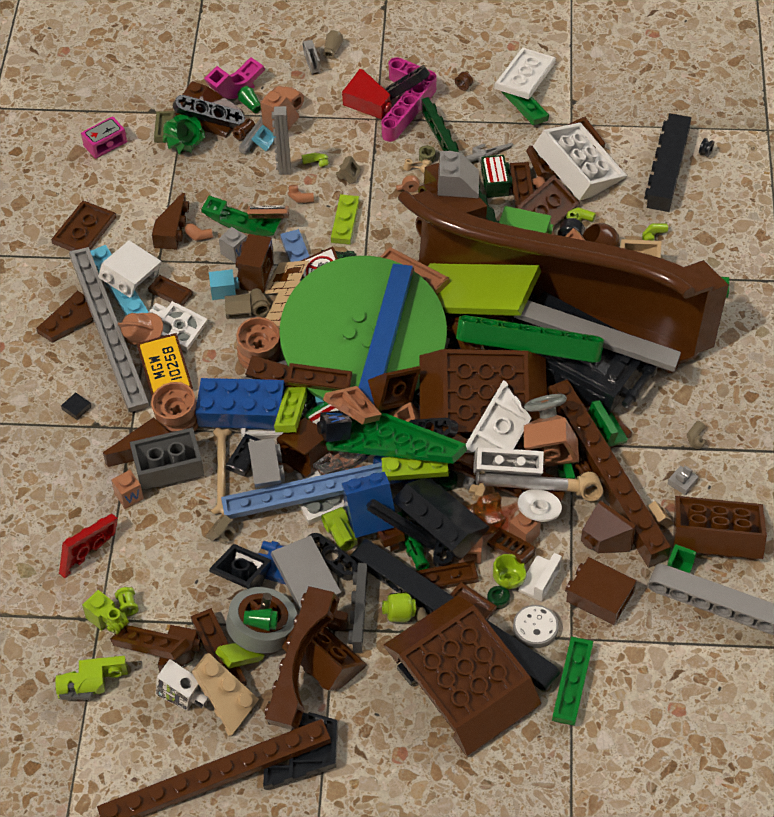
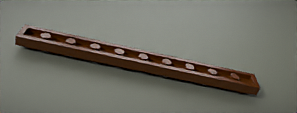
(218, 772)

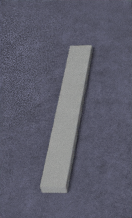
(613, 339)

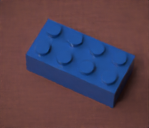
(239, 403)

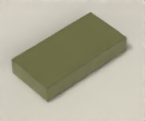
(161, 118)

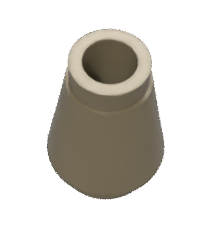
(333, 42)
(259, 304)

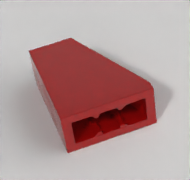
(366, 95)

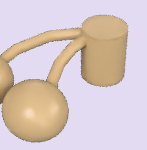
(408, 164)

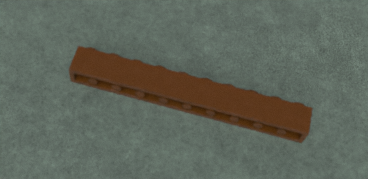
(614, 481)

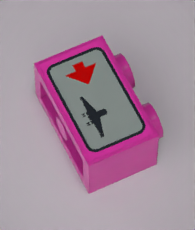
(104, 137)

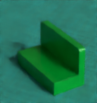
(607, 425)

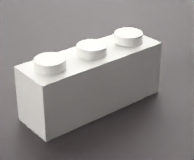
(508, 461)

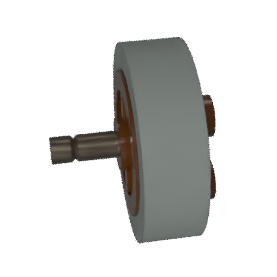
(254, 638)

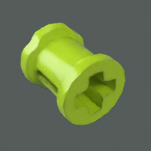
(126, 601)

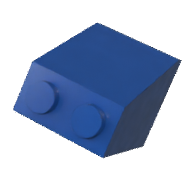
(357, 495)

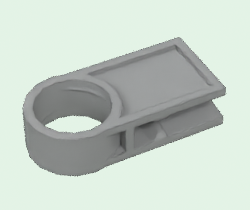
(311, 56)

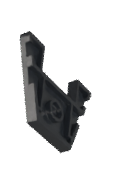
(309, 763)

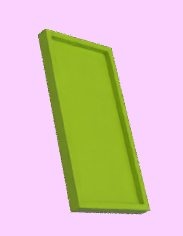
(486, 288)

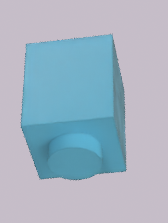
(223, 284)

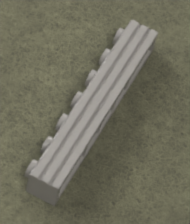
(282, 140)

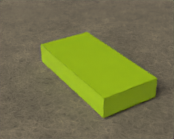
(234, 655)

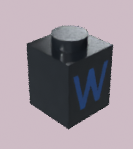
(334, 426)

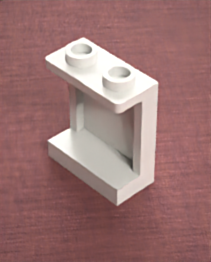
(128, 268)

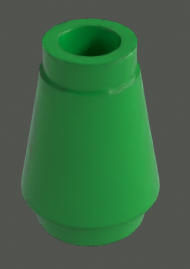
(249, 98)
(263, 619)

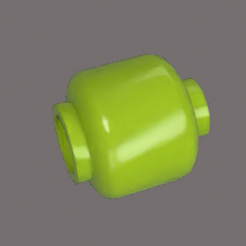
(399, 607)

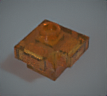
(489, 511)

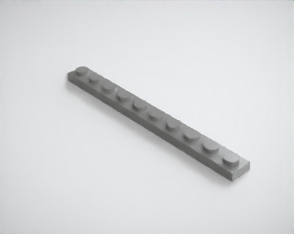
(109, 330)

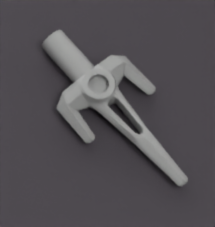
(478, 153)

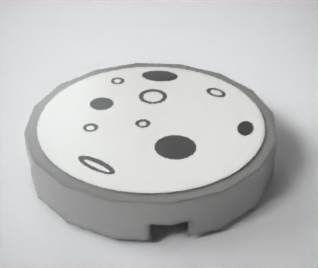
(535, 626)

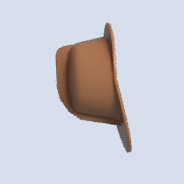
(141, 327)

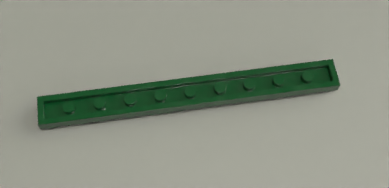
(446, 143)

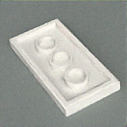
(525, 73)

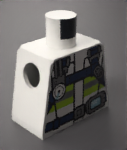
(179, 687)

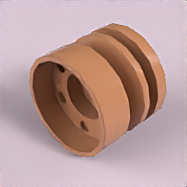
(258, 338)
(175, 407)

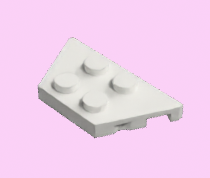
(501, 422)

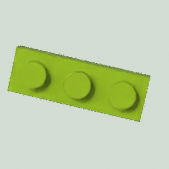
(345, 219)
(290, 409)
(404, 468)

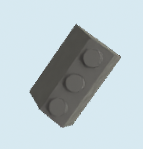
(167, 458)

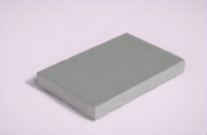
(302, 567)

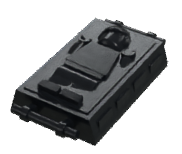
(594, 381)

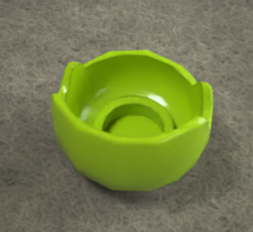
(508, 571)

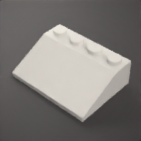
(577, 161)

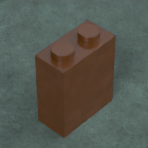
(600, 590)

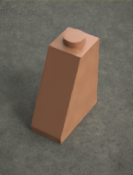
(273, 100)

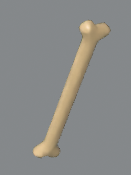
(221, 467)

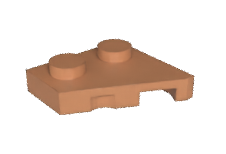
(354, 404)

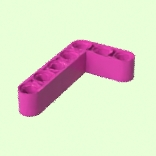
(411, 101)

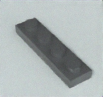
(358, 599)

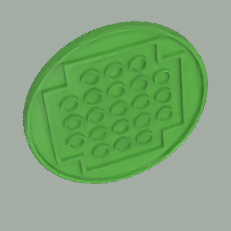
(336, 312)

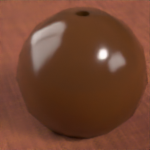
(602, 234)

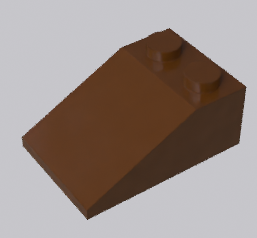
(205, 93)

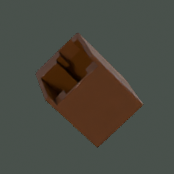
(303, 447)

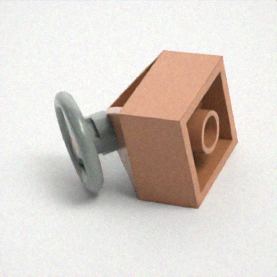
(550, 432)

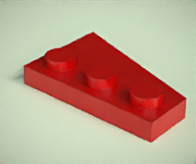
(92, 537)

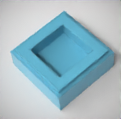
(263, 138)

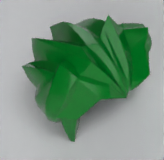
(183, 133)

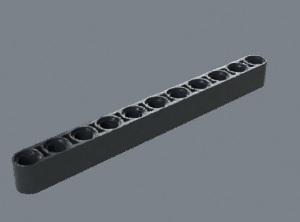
(431, 597)

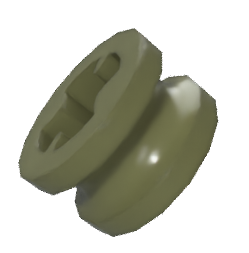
(429, 150)

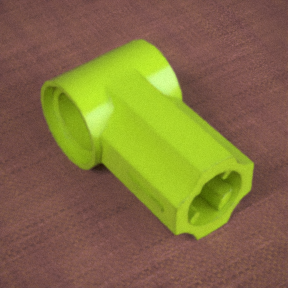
(338, 524)

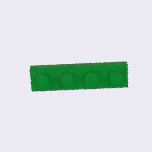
(572, 681)

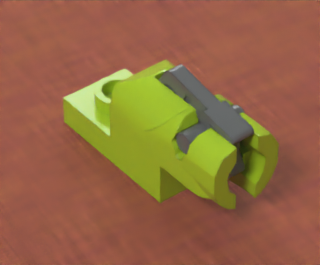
(90, 677)

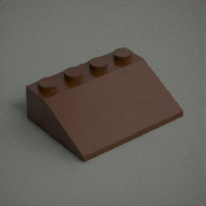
(720, 527)

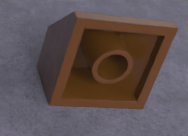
(608, 531)

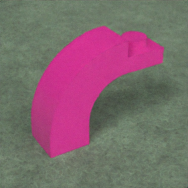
(229, 85)

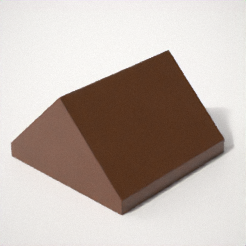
(394, 388)

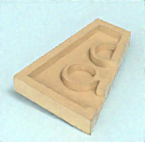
(225, 691)

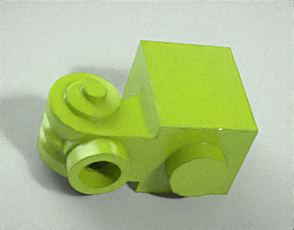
(102, 613)

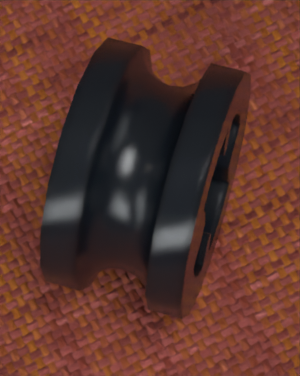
(706, 147)

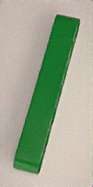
(529, 338)

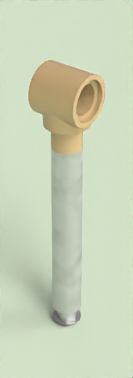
(546, 483)

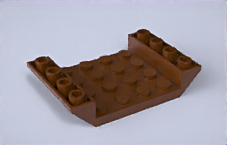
(464, 382)
(466, 672)

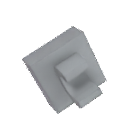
(683, 479)

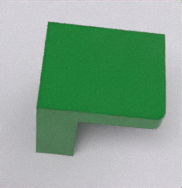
(682, 558)

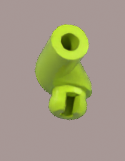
(315, 157)
(580, 214)
(652, 229)

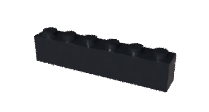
(668, 162)

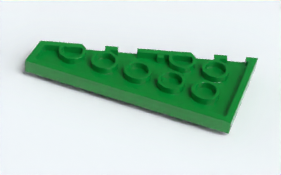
(399, 439)

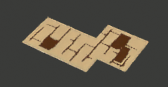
(283, 282)

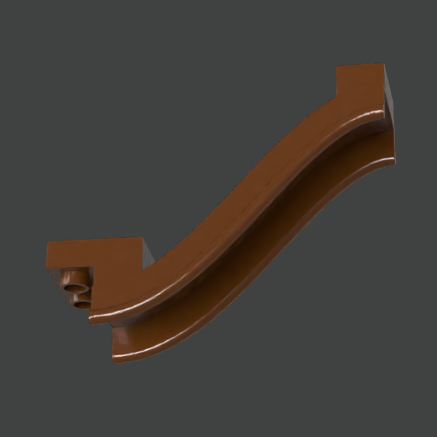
(611, 283)

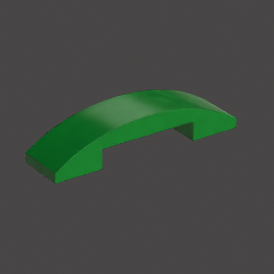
(230, 217)

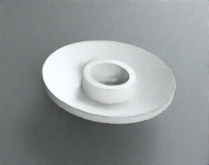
(539, 505)

